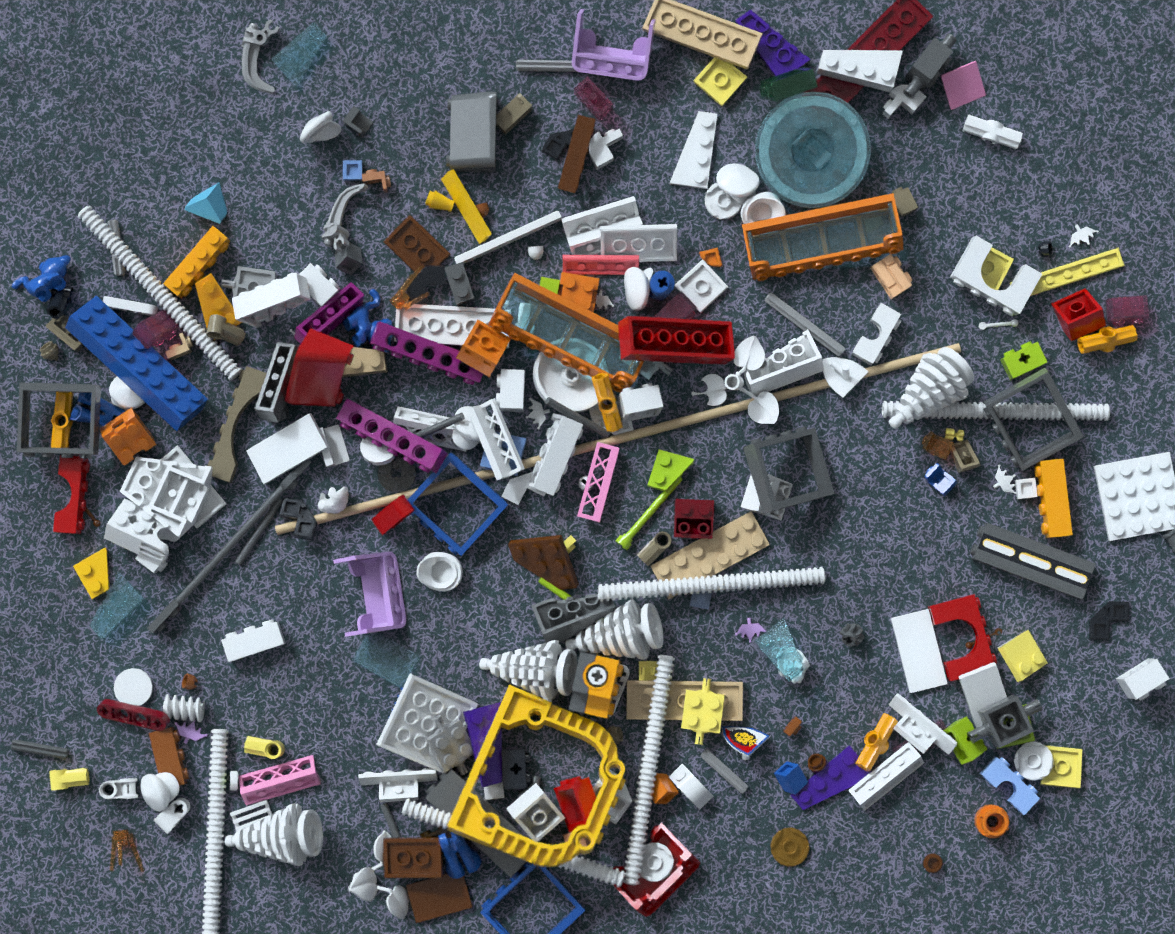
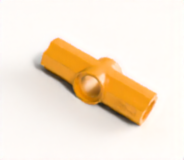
(1107, 339)
(605, 392)
(63, 407)
(876, 742)

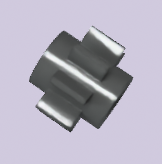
(852, 634)

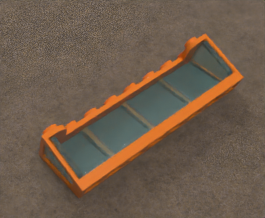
(823, 237)
(563, 331)

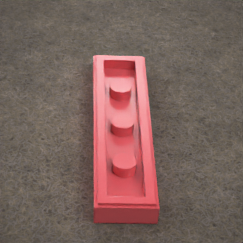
(599, 264)

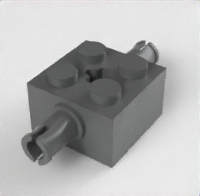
(929, 65)
(1017, 724)

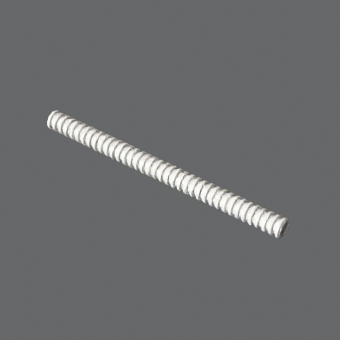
(159, 292)
(1012, 411)
(712, 584)
(648, 769)
(215, 831)
(577, 864)

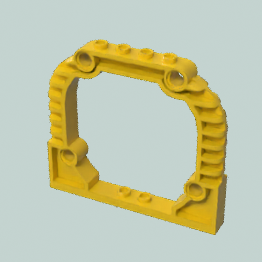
(514, 711)

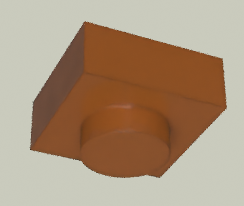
(793, 726)

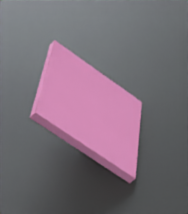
(963, 85)

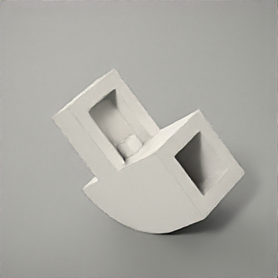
(901, 99)
(599, 148)
(691, 786)

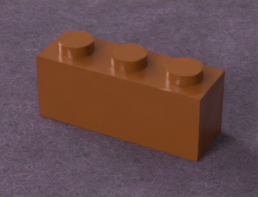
(168, 755)

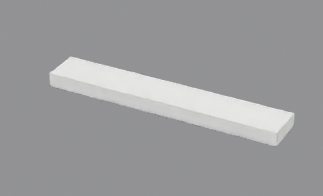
(508, 238)

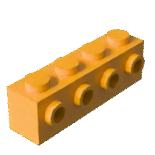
(196, 262)
(1054, 498)

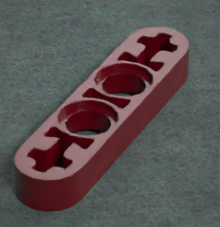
(112, 709)

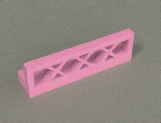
(604, 488)
(279, 784)

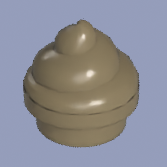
(49, 351)
(616, 734)

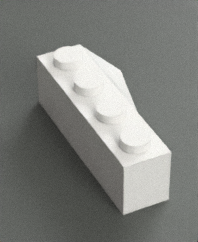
(271, 299)
(786, 365)
(555, 454)

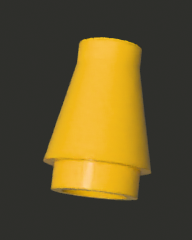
(438, 201)

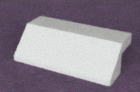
(584, 228)

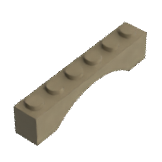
(224, 460)

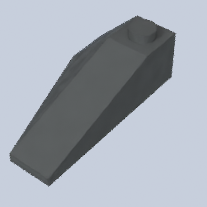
(569, 616)

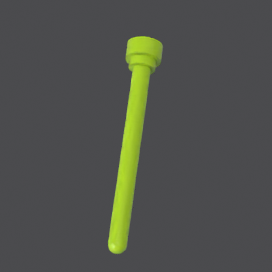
(626, 539)

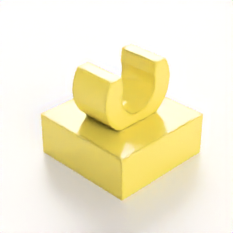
(647, 670)

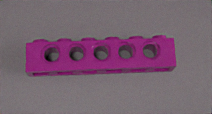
(379, 342)
(352, 411)

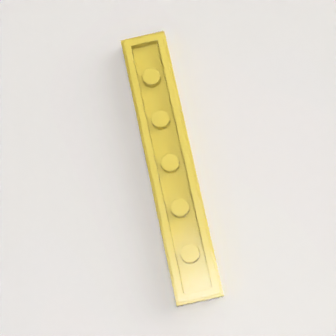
(1078, 270)

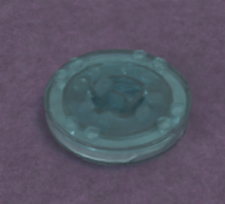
(812, 149)

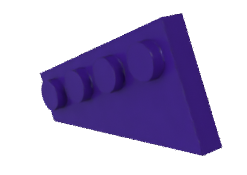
(773, 48)
(478, 725)
(835, 777)

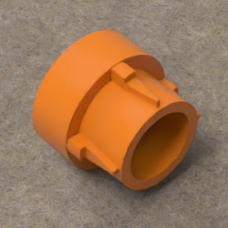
(1001, 825)

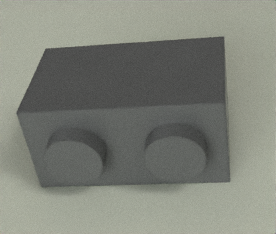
(459, 284)

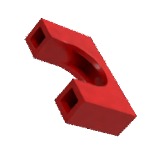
(965, 609)

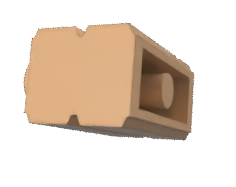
(891, 276)

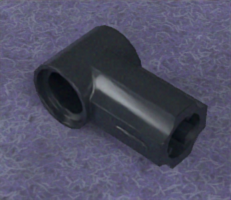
(59, 302)

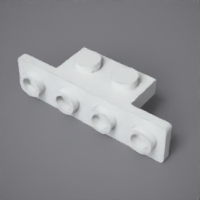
(918, 728)
(398, 785)

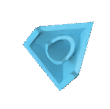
(209, 204)

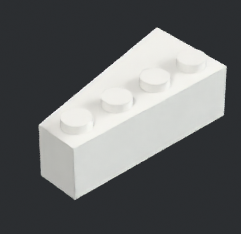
(862, 67)

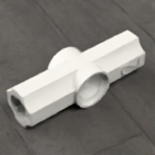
(992, 131)

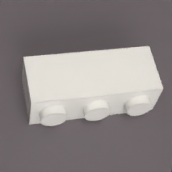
(253, 640)

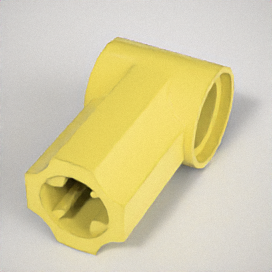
(263, 747)
(68, 778)

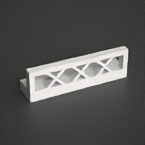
(417, 420)
(492, 441)
(886, 776)

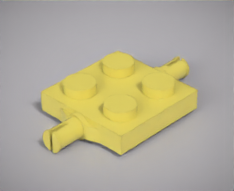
(703, 711)

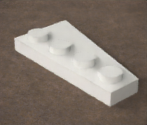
(696, 156)

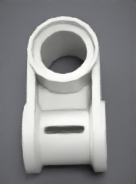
(123, 789)
(171, 816)

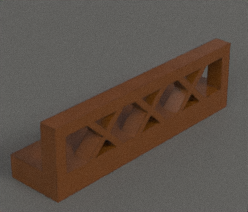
(577, 153)

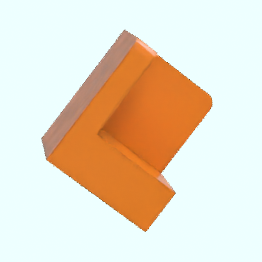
(664, 789)

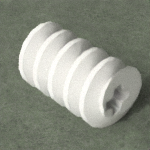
(183, 708)

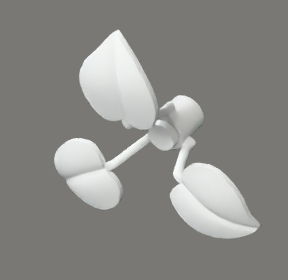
(748, 355)
(365, 884)

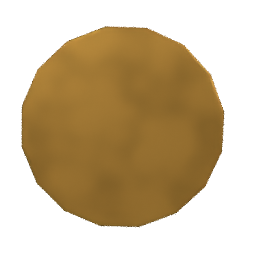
(784, 847)

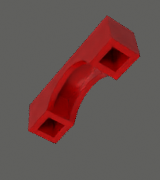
(70, 518)

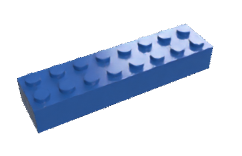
(135, 365)

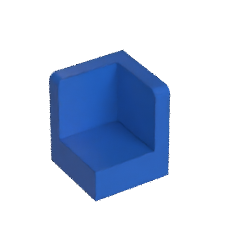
(791, 777)

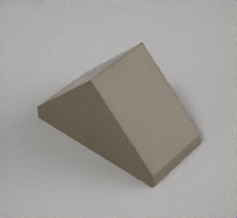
(964, 456)

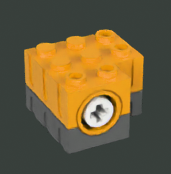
(595, 685)

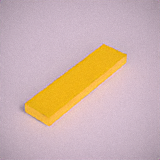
(466, 206)

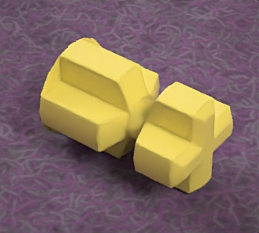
(950, 434)

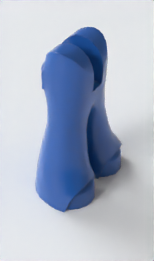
(83, 414)
(470, 857)

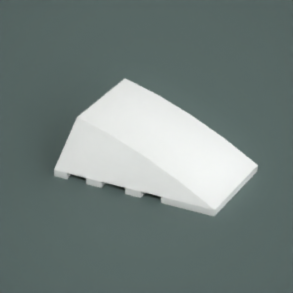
(168, 491)

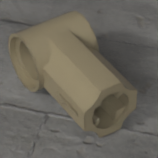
(220, 329)
(653, 549)

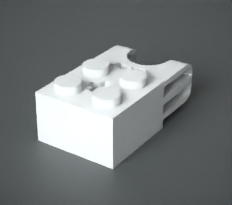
(138, 531)

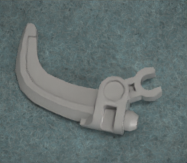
(251, 45)
(333, 231)

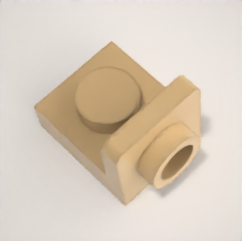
(180, 350)

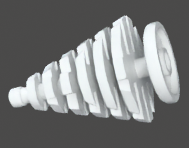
(935, 384)
(622, 632)
(536, 667)
(282, 836)

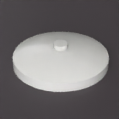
(563, 384)

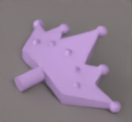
(750, 629)
(189, 732)

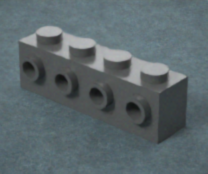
(274, 389)

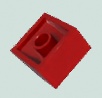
(1079, 314)

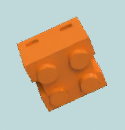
(579, 289)
(483, 348)
(127, 436)

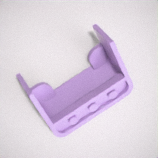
(607, 60)
(381, 592)

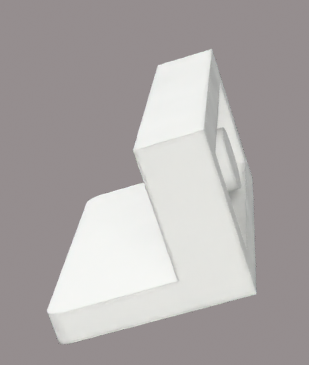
(337, 451)

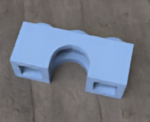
(1023, 796)

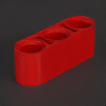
(393, 514)

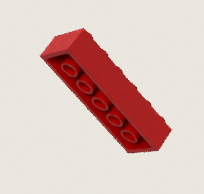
(676, 340)

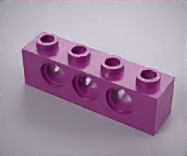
(332, 312)

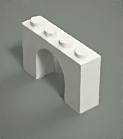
(968, 274)

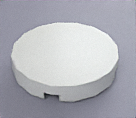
(720, 203)
(375, 454)
(133, 687)
(1034, 761)
(656, 862)

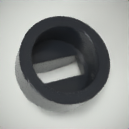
(1046, 248)

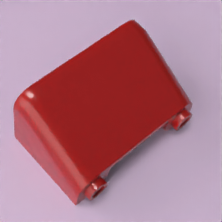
(318, 371)
(651, 894)

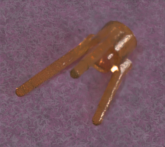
(400, 299)
(119, 839)

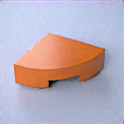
(711, 257)

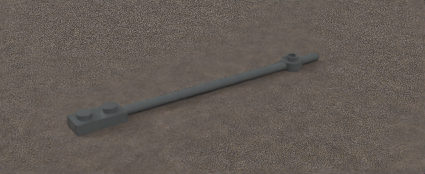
(172, 609)

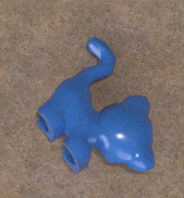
(51, 277)
(360, 321)

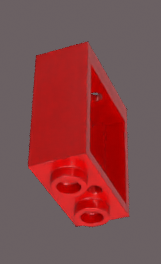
(570, 806)

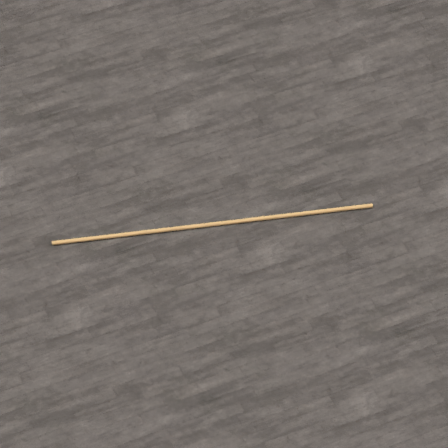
(615, 439)

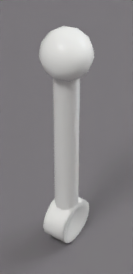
(1014, 323)

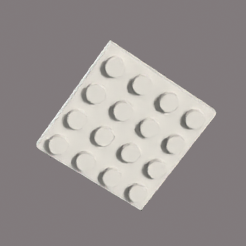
(1137, 495)
(413, 719)

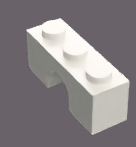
(885, 320)

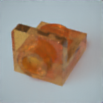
(937, 445)

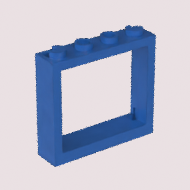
(475, 479)
(516, 879)

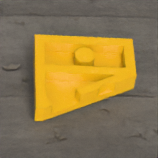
(94, 573)

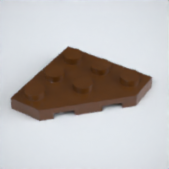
(545, 558)

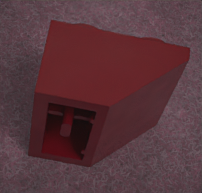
(693, 518)

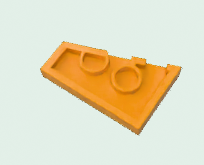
(214, 301)

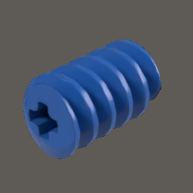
(664, 278)

